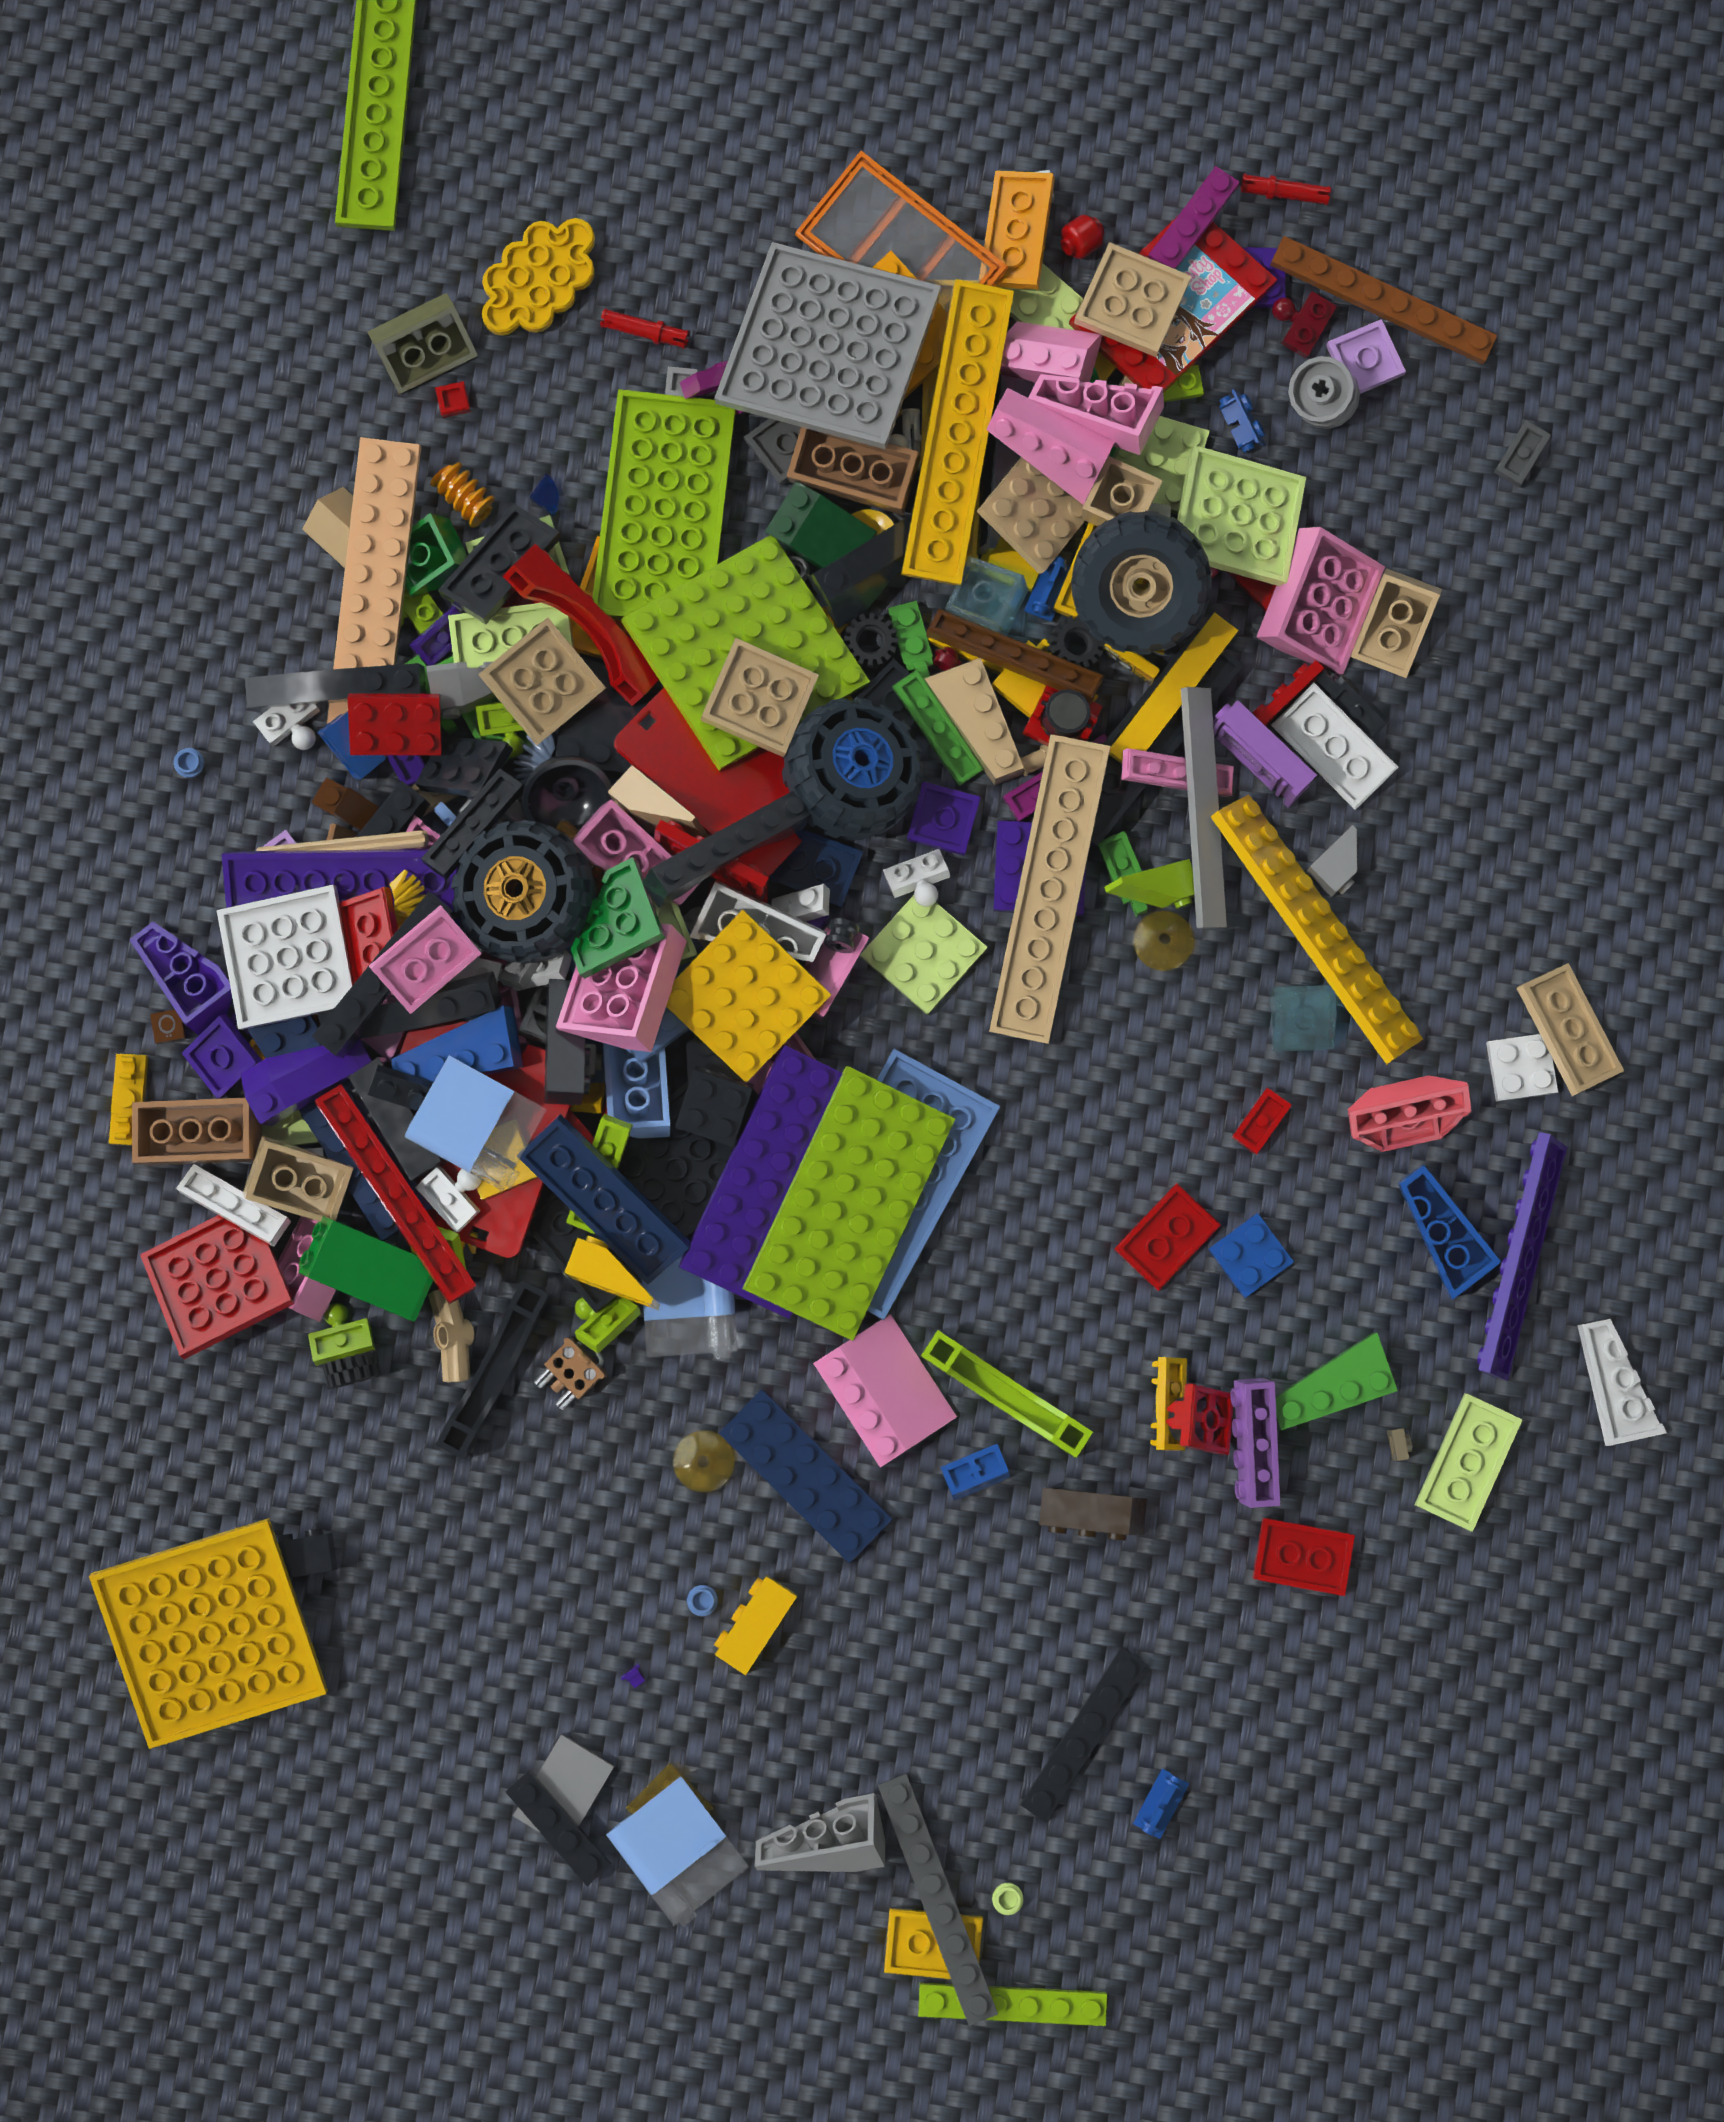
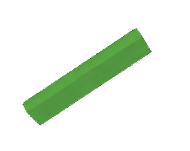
(937, 727)

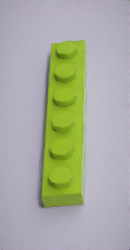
(1020, 2004)

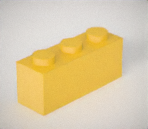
(754, 1624)

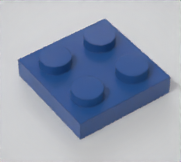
(1250, 1255)

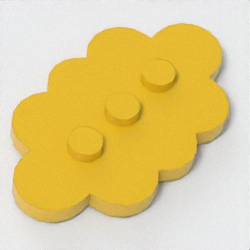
(538, 276)

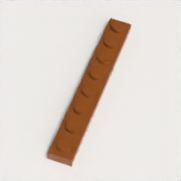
(1383, 300)

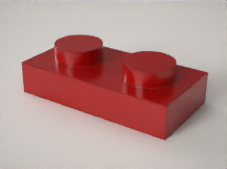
(1261, 1121)

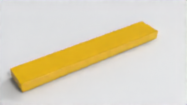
(1167, 696)

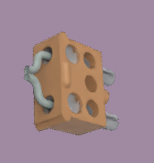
(582, 1364)

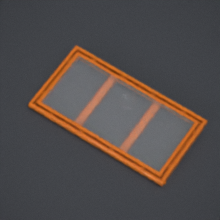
(876, 213)

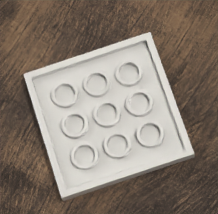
(285, 956)

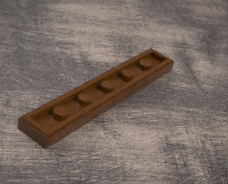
(1013, 655)

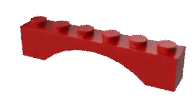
(542, 580)

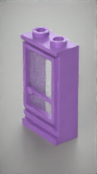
(1262, 752)

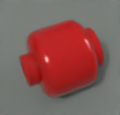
(1082, 236)

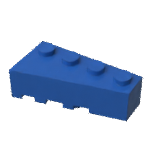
(484, 1044)
(1450, 1238)

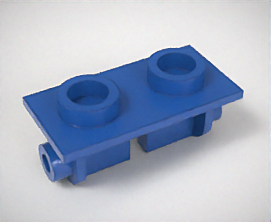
(1238, 410)
(1047, 590)
(1160, 1803)

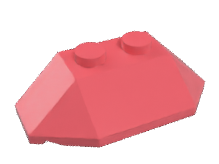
(1409, 1112)

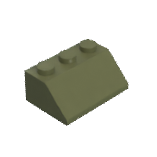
(422, 343)

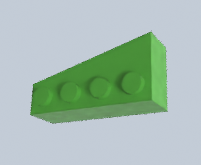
(1343, 1382)

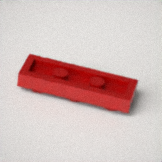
(1287, 694)

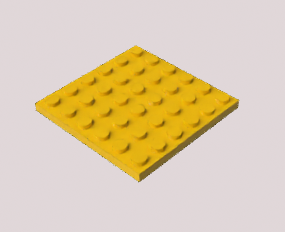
(208, 1633)

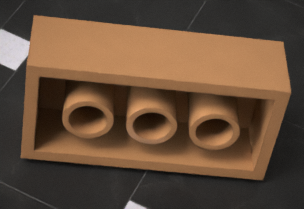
(854, 469)
(194, 1132)

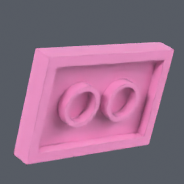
(425, 959)

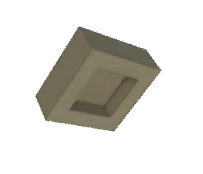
(1399, 1444)

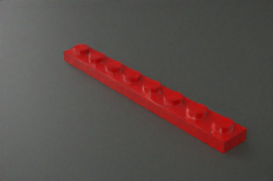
(395, 1194)

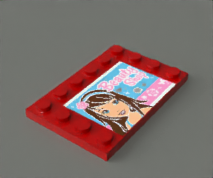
(1220, 292)

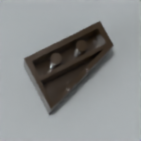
(1092, 1513)

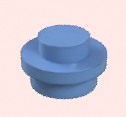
(189, 763)
(702, 1600)

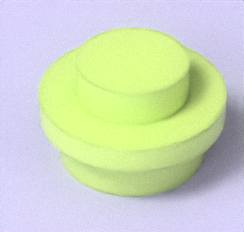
(1007, 1898)

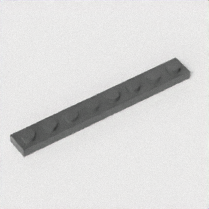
(937, 1900)

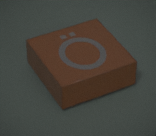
(167, 1027)

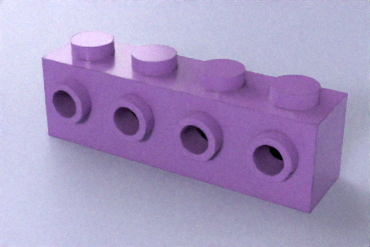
(1256, 1442)

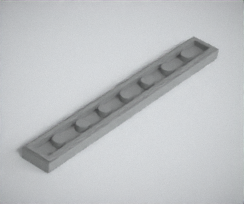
(1202, 805)

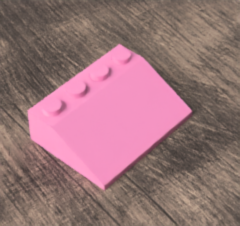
(1323, 601)
(626, 999)
(885, 1390)

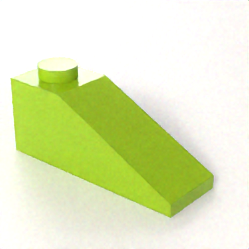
(1158, 886)

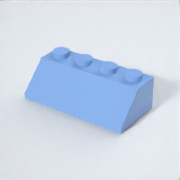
(637, 1091)

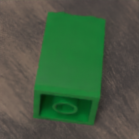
(366, 1268)

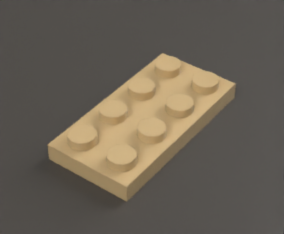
(1570, 1029)

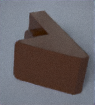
(344, 804)

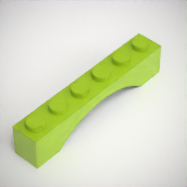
(1006, 1394)

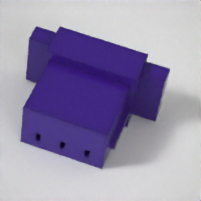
(634, 1676)

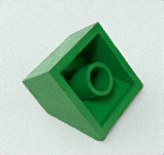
(432, 554)

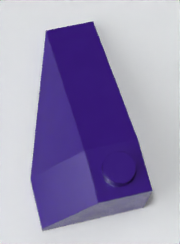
(187, 978)
(295, 1079)

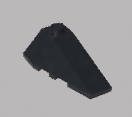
(860, 576)

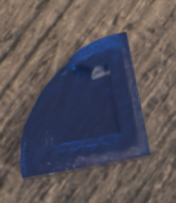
(546, 495)

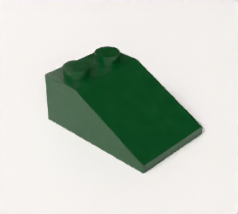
(816, 527)

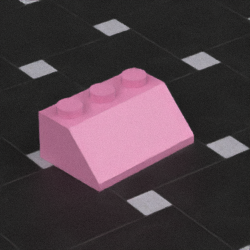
(1049, 351)
(832, 969)
(309, 1296)

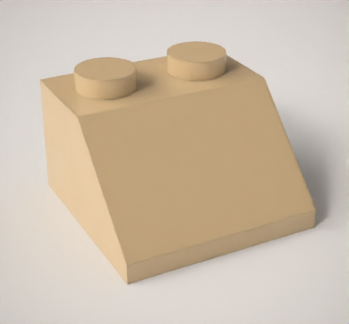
(1119, 491)

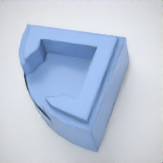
(444, 813)

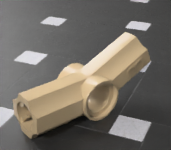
(452, 1336)

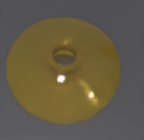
(1159, 955)
(720, 1461)

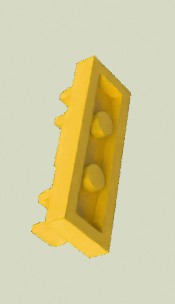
(128, 1087)
(1171, 1386)

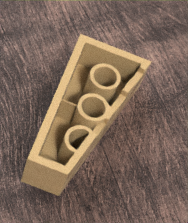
(976, 713)

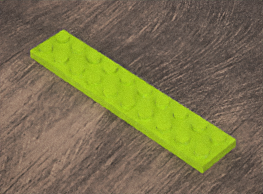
(375, 114)

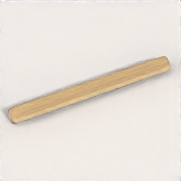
(401, 840)

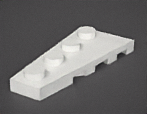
(1619, 1398)

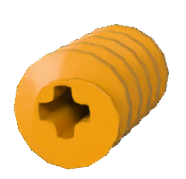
(463, 493)

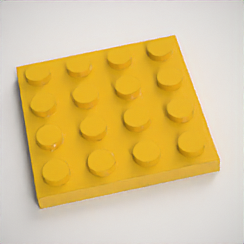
(745, 995)

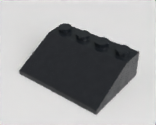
(595, 727)

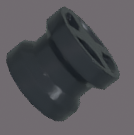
(841, 935)

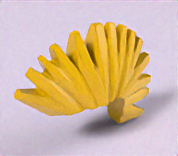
(405, 895)

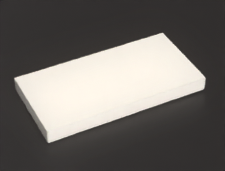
(1334, 746)

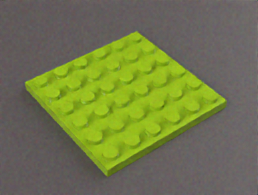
(750, 599)

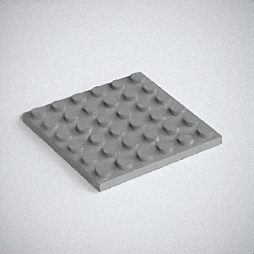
(828, 345)

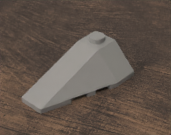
(458, 688)
(835, 1841)

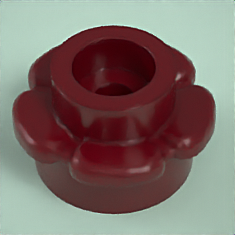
(946, 658)

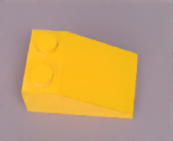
(600, 1268)

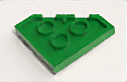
(618, 921)

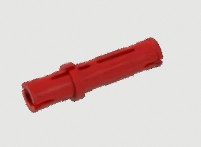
(1285, 189)
(644, 328)

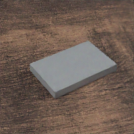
(572, 1777)

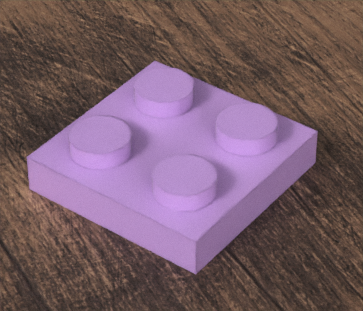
(1368, 355)

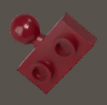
(1307, 322)

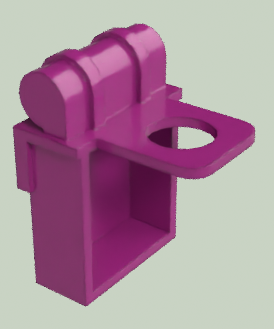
(704, 382)

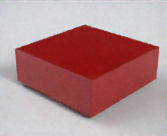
(453, 399)

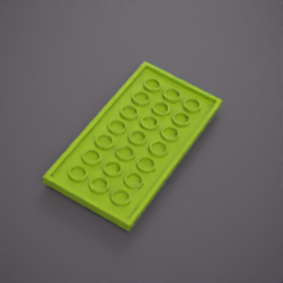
(661, 497)
(848, 1203)

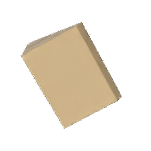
(330, 523)

